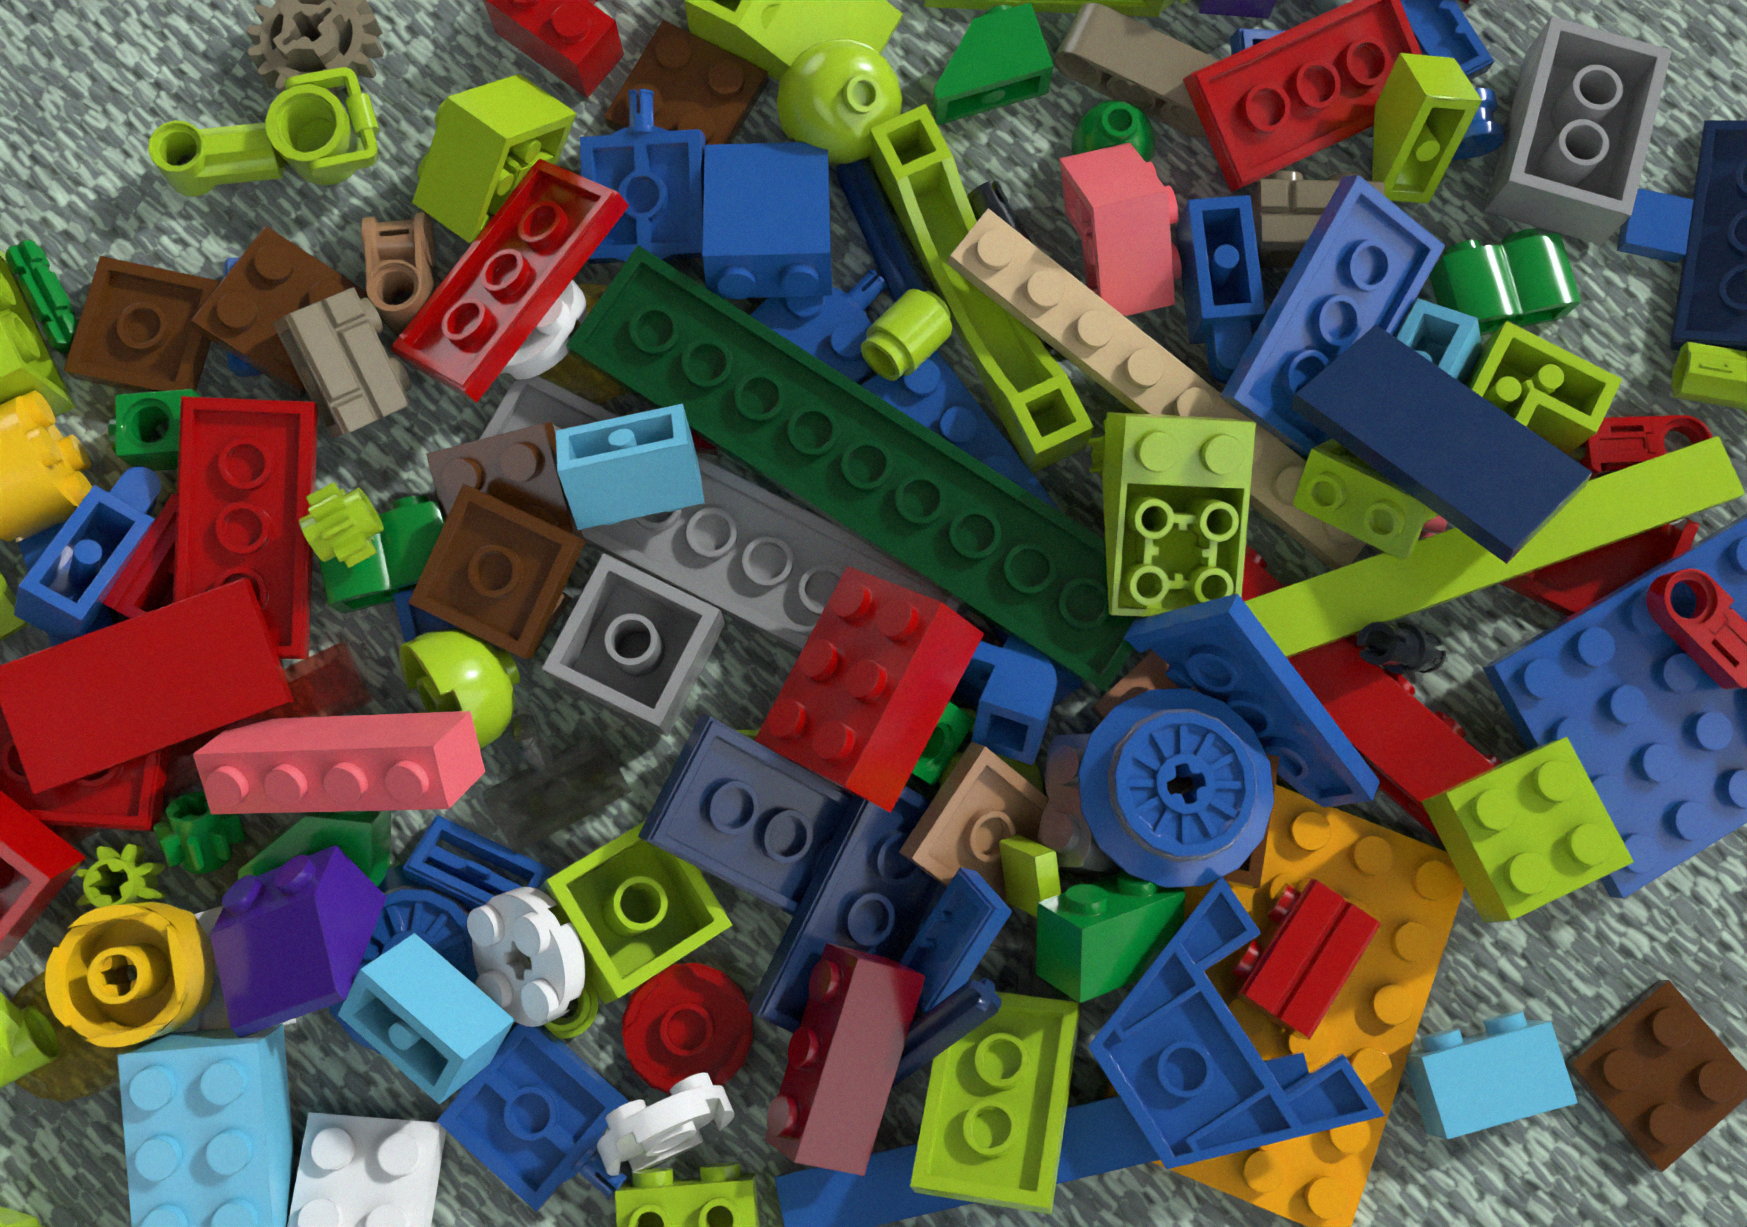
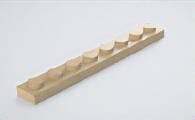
(1132, 367)

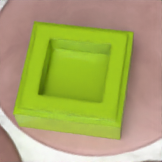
(1028, 873)

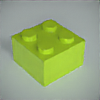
(1527, 832)
(634, 911)

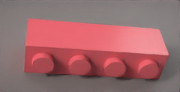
(341, 763)

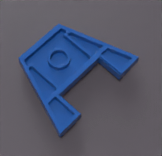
(1192, 1067)

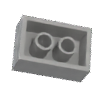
(1578, 131)

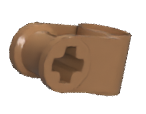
(399, 260)

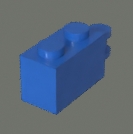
(1220, 279)
(88, 556)

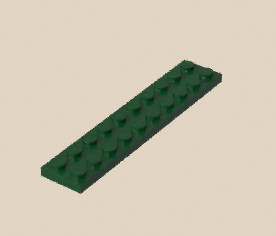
(859, 464)

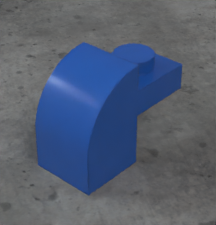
(1012, 695)

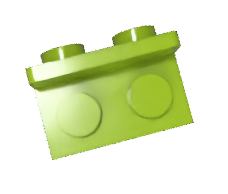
(1360, 500)

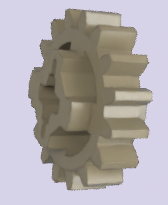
(314, 37)

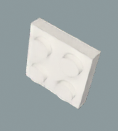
(367, 1172)

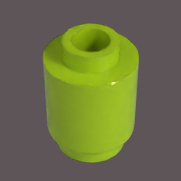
(907, 334)

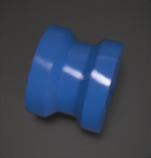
(1483, 133)

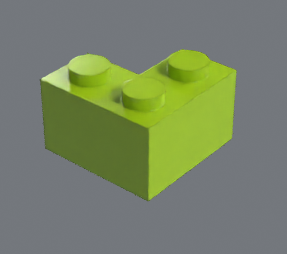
(486, 148)
(1543, 386)

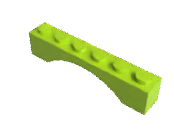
(1013, 364)

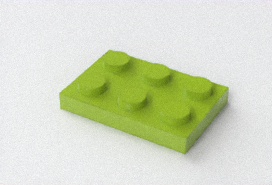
(1000, 1107)

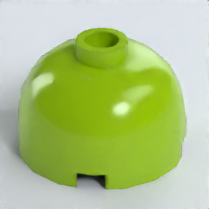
(837, 96)
(462, 674)

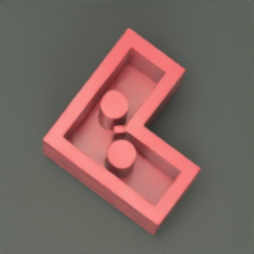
(1123, 227)

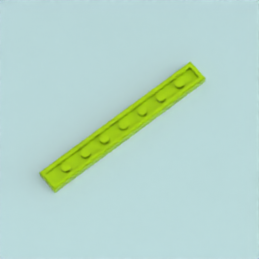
(1456, 565)

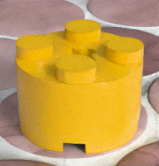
(37, 469)
(90, 979)

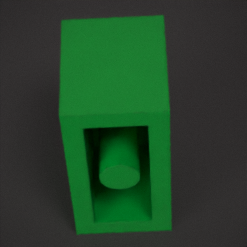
(1105, 933)

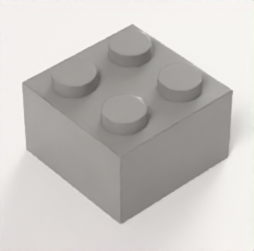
(635, 644)

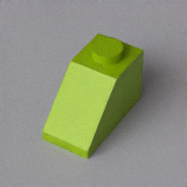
(1420, 125)

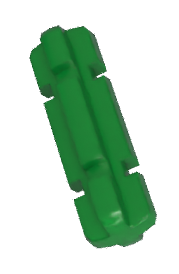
(43, 293)

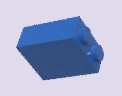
(767, 220)

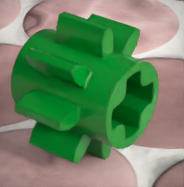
(197, 836)

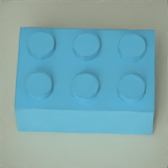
(208, 1129)

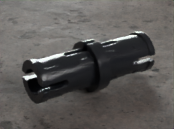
(1401, 648)

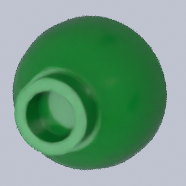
(1111, 125)

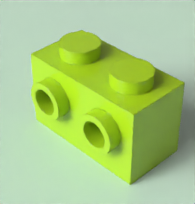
(714, 1200)

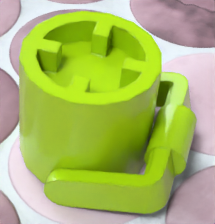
(316, 130)

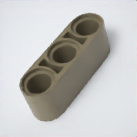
(1132, 65)

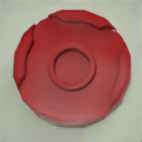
(712, 1022)

